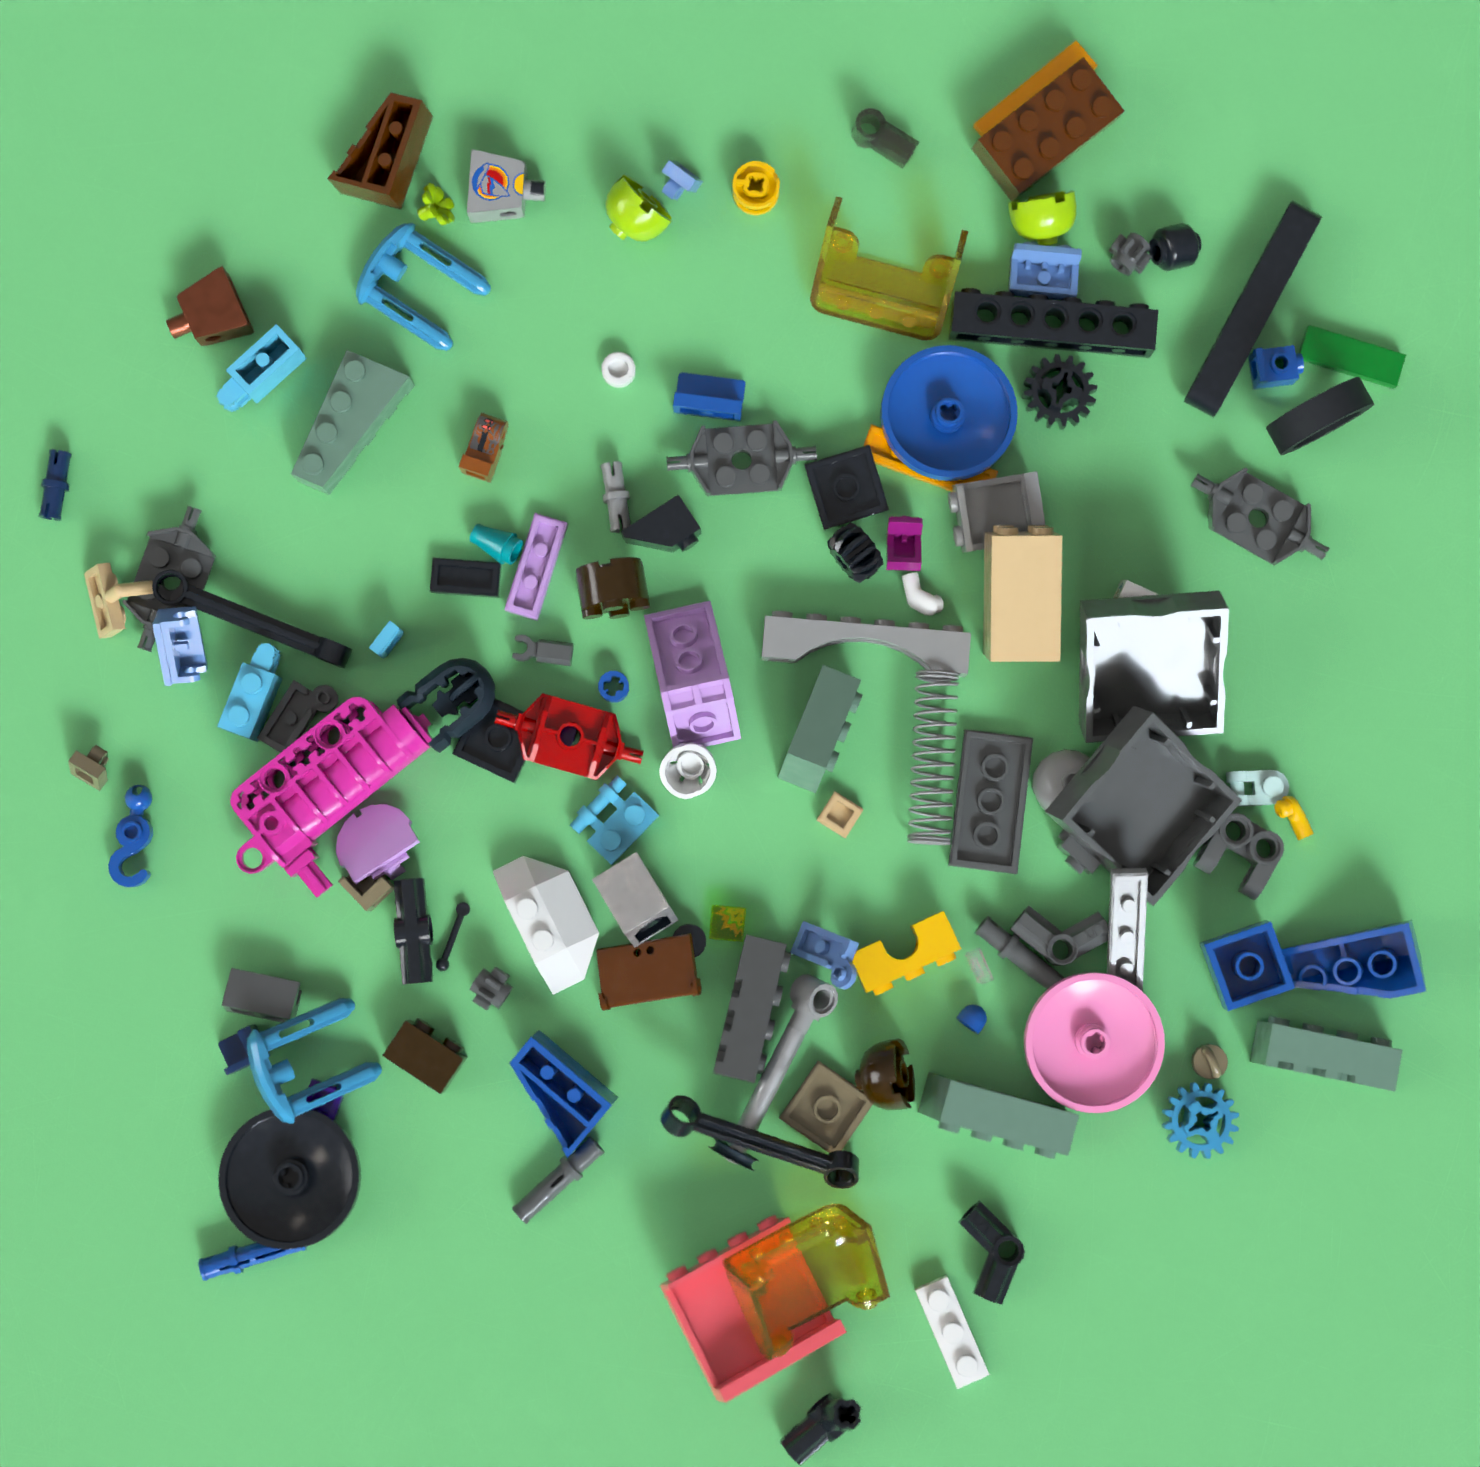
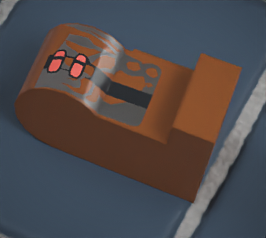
(484, 448)

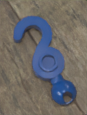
(134, 834)

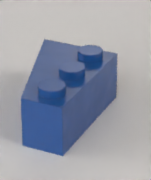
(562, 1090)

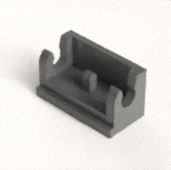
(261, 996)

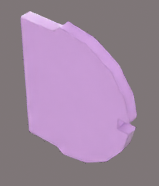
(375, 842)

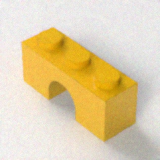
(933, 943)

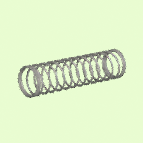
(936, 678)

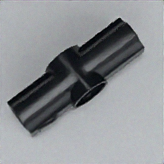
(413, 931)

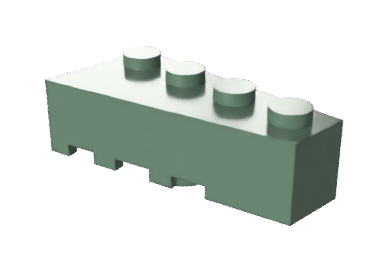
(1326, 1055)
(998, 1115)

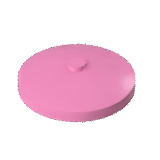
(1094, 1042)

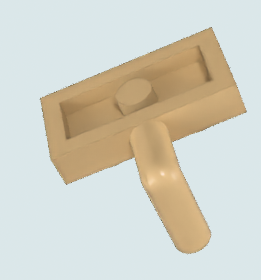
(105, 596)

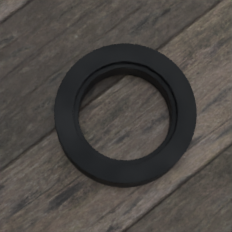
(1320, 415)

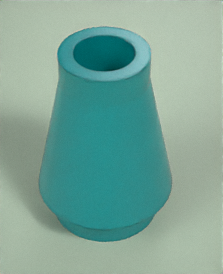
(499, 544)

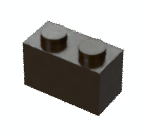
(425, 1055)

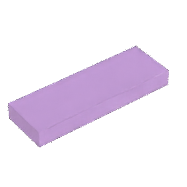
(536, 566)

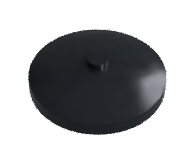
(289, 1180)

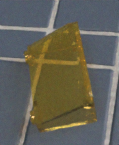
(805, 1273)

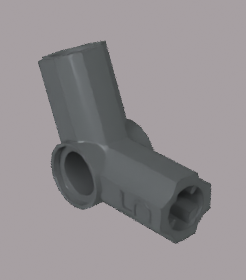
(1042, 935)

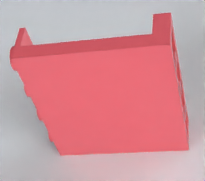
(718, 1329)

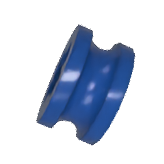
(607, 678)

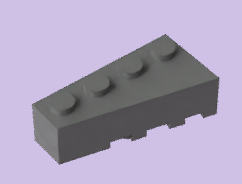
(750, 1009)

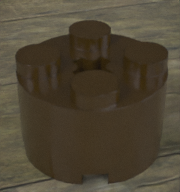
(612, 588)

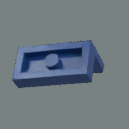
(709, 396)

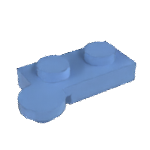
(828, 951)

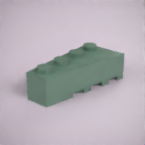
(350, 415)

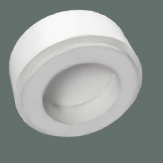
(618, 369)

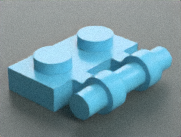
(622, 827)

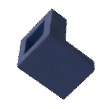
(235, 1050)

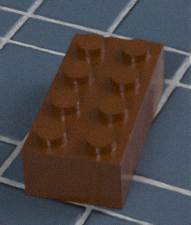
(1047, 129)

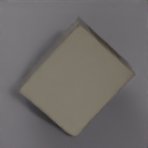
(368, 892)

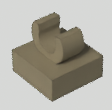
(90, 767)

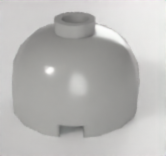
(1055, 773)

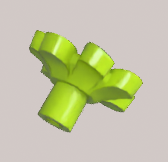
(435, 205)

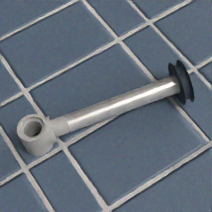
(811, 1000)

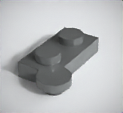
(295, 714)

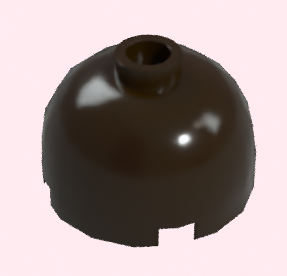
(886, 1077)

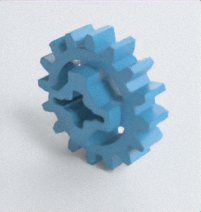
(1191, 1107)

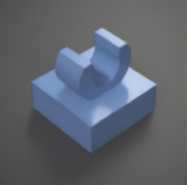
(680, 179)

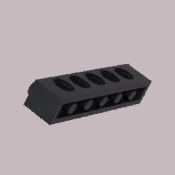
(968, 327)

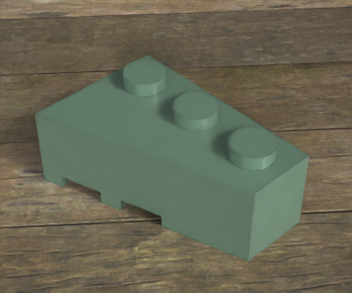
(820, 728)

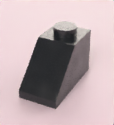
(665, 528)

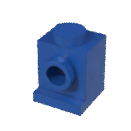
(1265, 372)

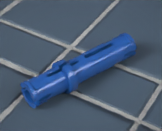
(239, 1258)

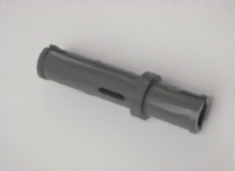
(1016, 952)
(569, 1170)

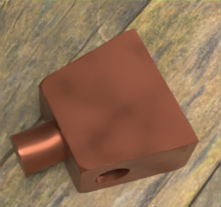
(211, 311)

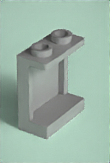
(994, 502)

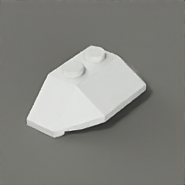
(549, 919)

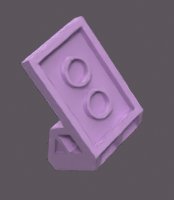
(692, 675)

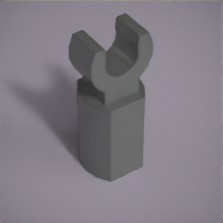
(545, 651)

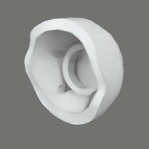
(691, 764)

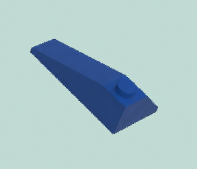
(1365, 962)

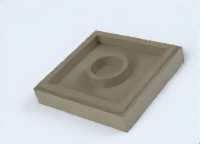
(826, 1108)

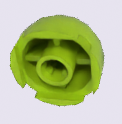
(635, 212)
(1044, 216)

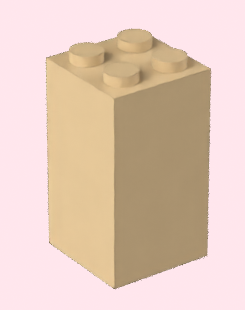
(1022, 594)

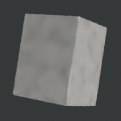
(635, 899)

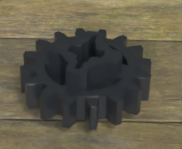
(1072, 394)

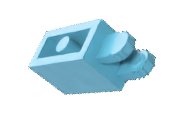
(260, 369)
(252, 694)

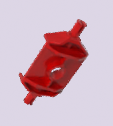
(541, 742)

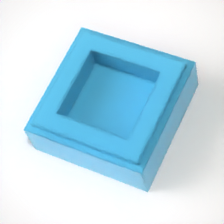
(386, 640)

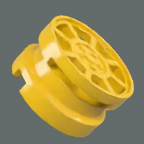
(755, 188)

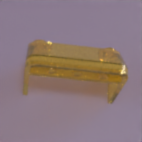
(880, 292)

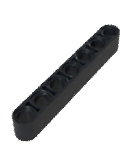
(1252, 309)

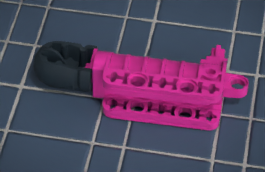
(351, 768)

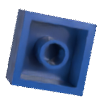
(1247, 965)

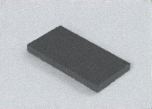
(990, 801)

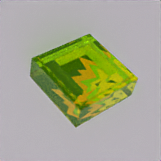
(727, 923)

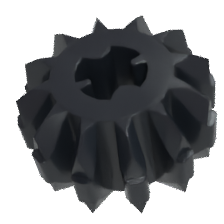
(855, 552)

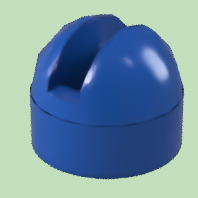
(973, 1018)

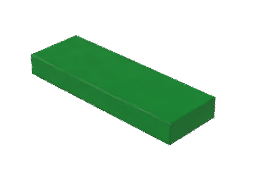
(1352, 356)

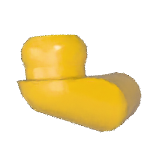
(1290, 808)

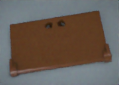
(659, 972)

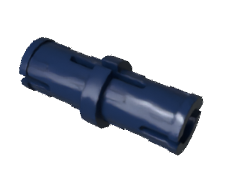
(55, 485)

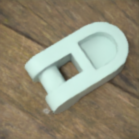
(1267, 786)

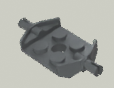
(765, 444)
(1286, 523)
(170, 550)

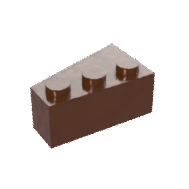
(386, 154)

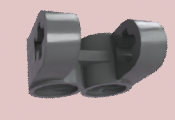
(1245, 846)

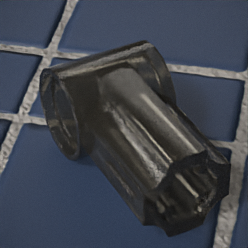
(888, 139)

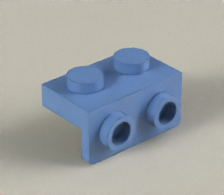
(1044, 270)

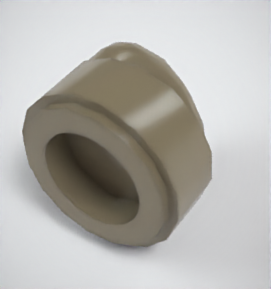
(1209, 1061)

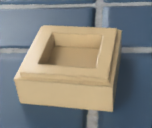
(840, 814)

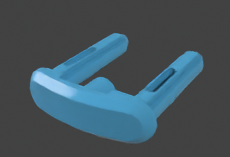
(384, 262)
(269, 1077)

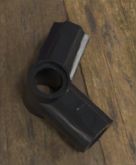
(990, 1233)
(823, 1423)

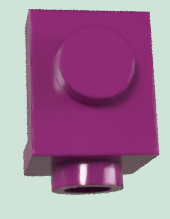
(904, 543)

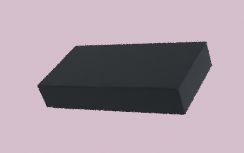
(465, 577)

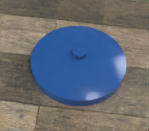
(948, 413)

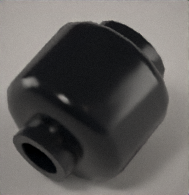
(1175, 247)

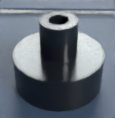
(698, 937)

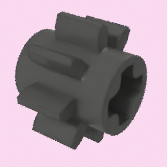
(1130, 253)
(491, 988)

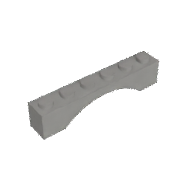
(794, 638)

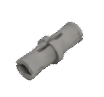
(615, 496)

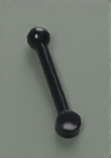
(462, 909)

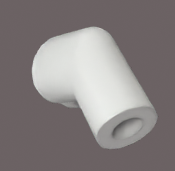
(920, 599)

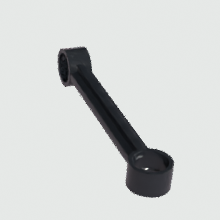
(255, 621)
(760, 1142)

